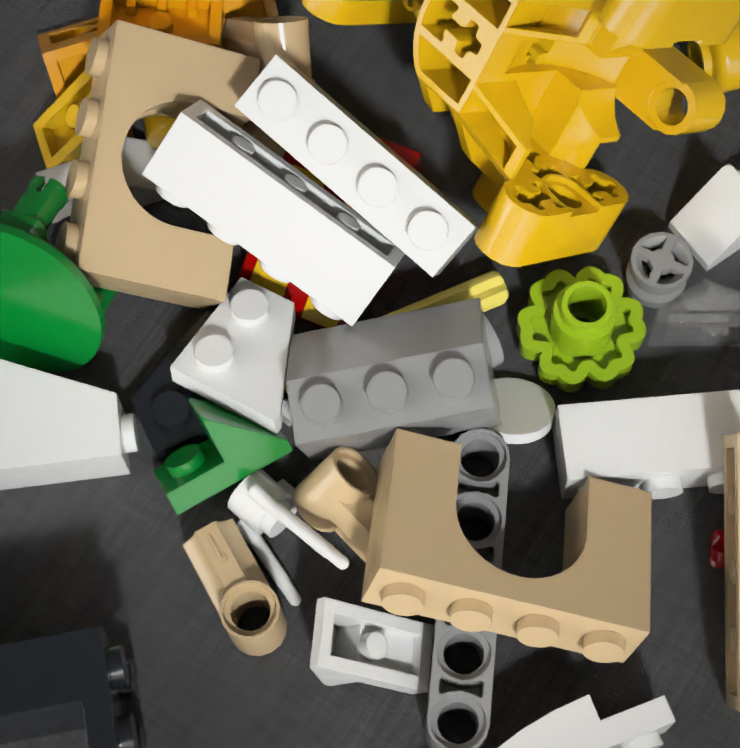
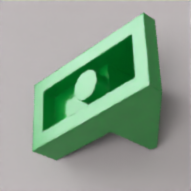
(228, 456)

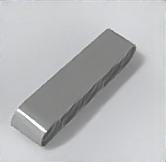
(448, 690)

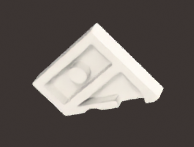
(242, 355)

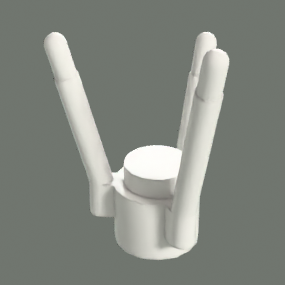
(269, 509)

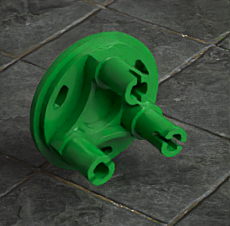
(46, 303)

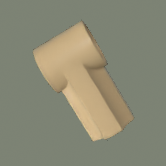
(270, 37)
(340, 497)
(235, 585)

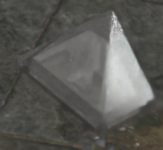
(699, 317)

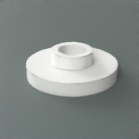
(524, 409)

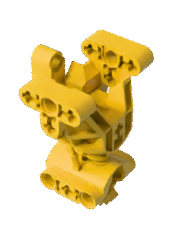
(538, 97)

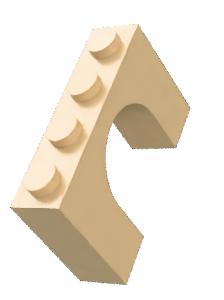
(108, 232)
(429, 569)

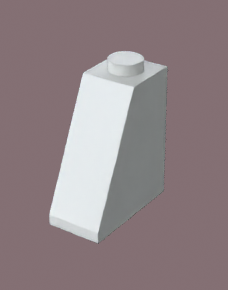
(60, 430)

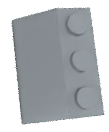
(391, 372)

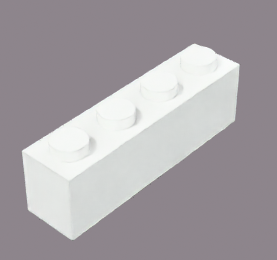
(357, 165)
(272, 212)
(646, 442)

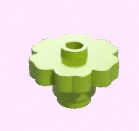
(580, 329)

